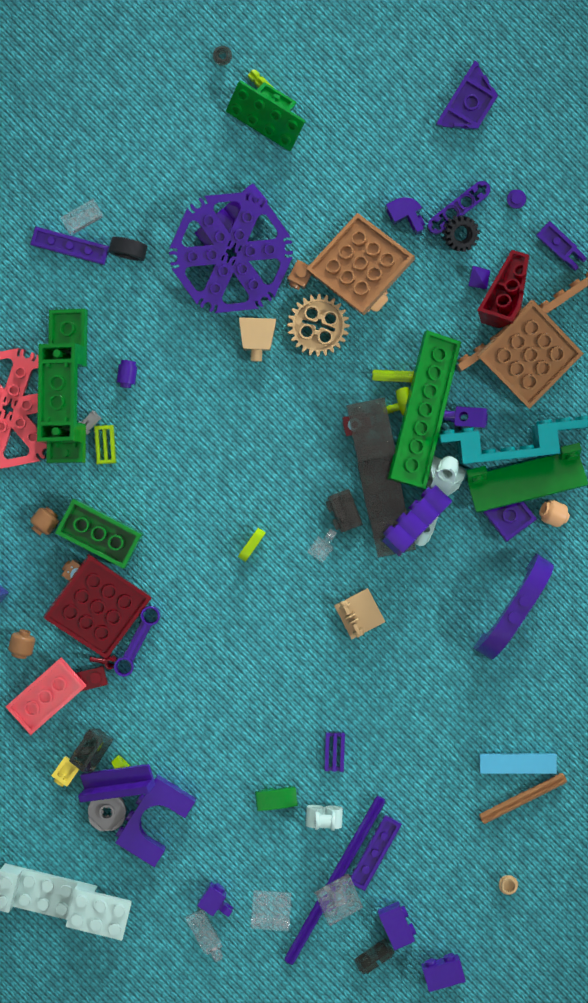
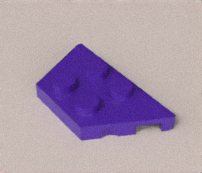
(469, 102)

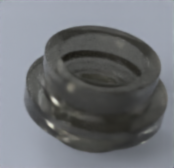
(219, 50)

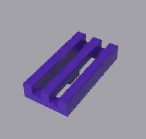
(333, 768)

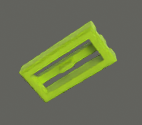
(105, 445)

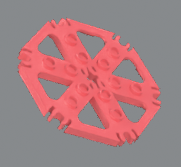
(26, 405)

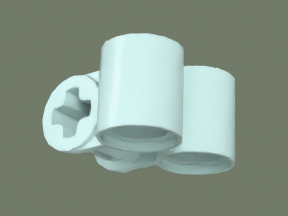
(324, 817)

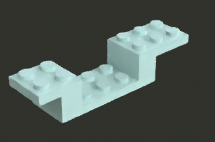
(63, 899)

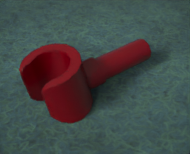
(108, 665)

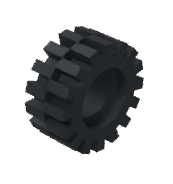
(470, 239)

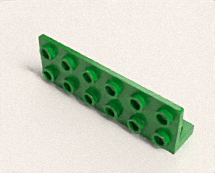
(527, 479)

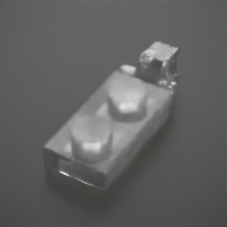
(205, 934)

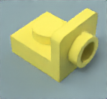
(65, 772)

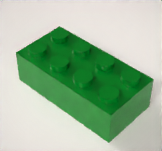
(99, 533)

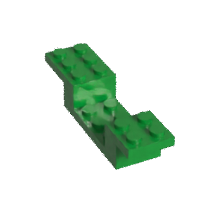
(58, 386)

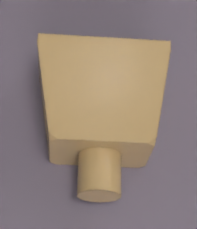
(257, 335)

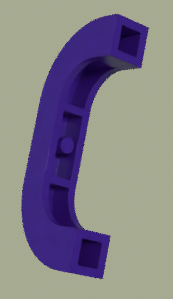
(501, 633)

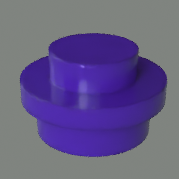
(516, 199)

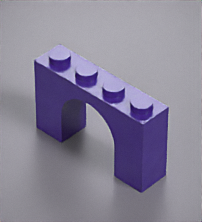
(134, 838)

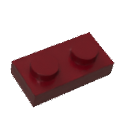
(93, 677)

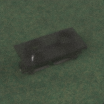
(380, 951)

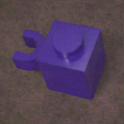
(213, 900)

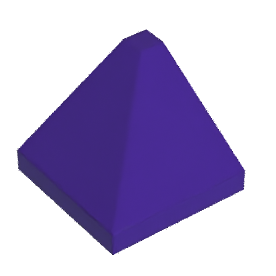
(479, 277)

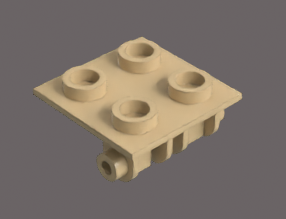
(359, 613)

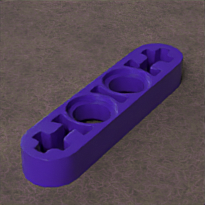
(457, 206)

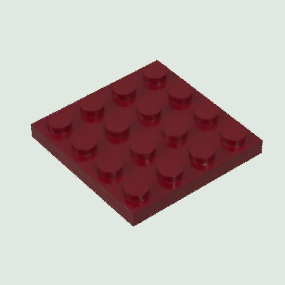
(97, 606)

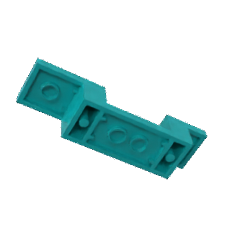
(544, 441)

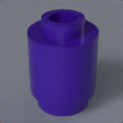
(126, 373)

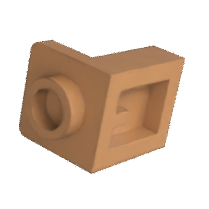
(299, 276)

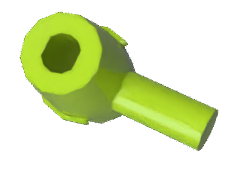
(402, 396)

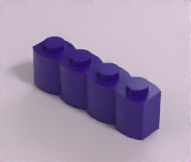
(229, 212)
(417, 520)

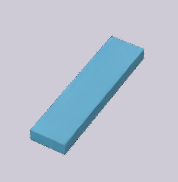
(517, 763)

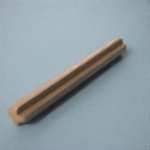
(522, 798)

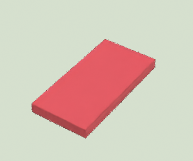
(46, 696)

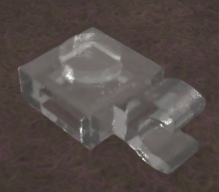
(321, 547)

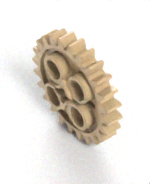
(323, 309)

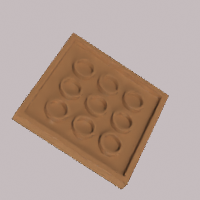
(360, 264)
(530, 354)

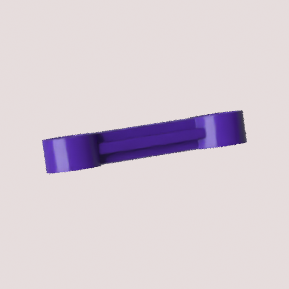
(137, 641)

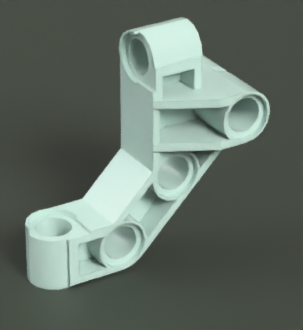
(447, 476)

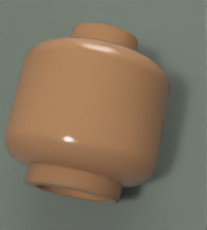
(44, 521)
(21, 644)

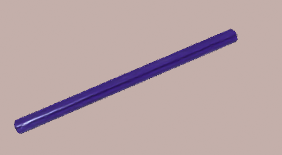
(339, 871)

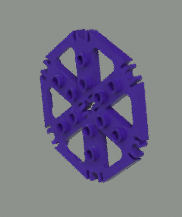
(220, 238)

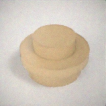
(508, 884)

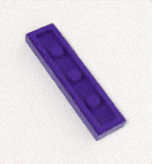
(69, 245)
(375, 852)

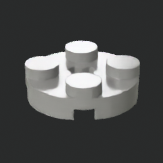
(107, 822)

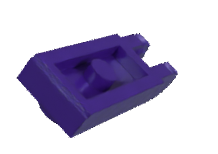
(560, 245)

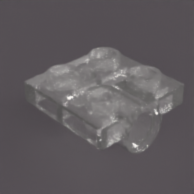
(338, 899)

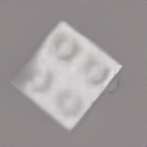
(271, 910)

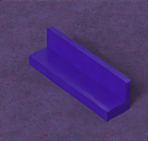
(116, 783)

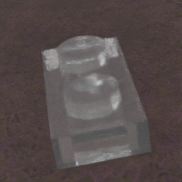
(82, 217)

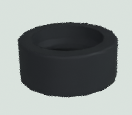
(128, 248)

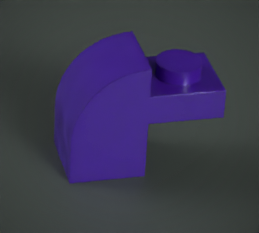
(403, 209)

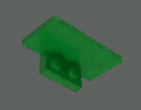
(267, 113)

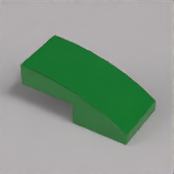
(276, 798)

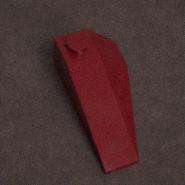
(506, 293)

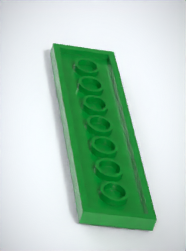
(424, 410)

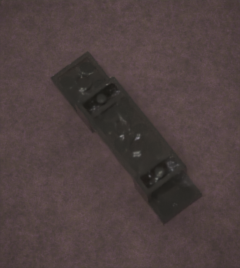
(374, 456)

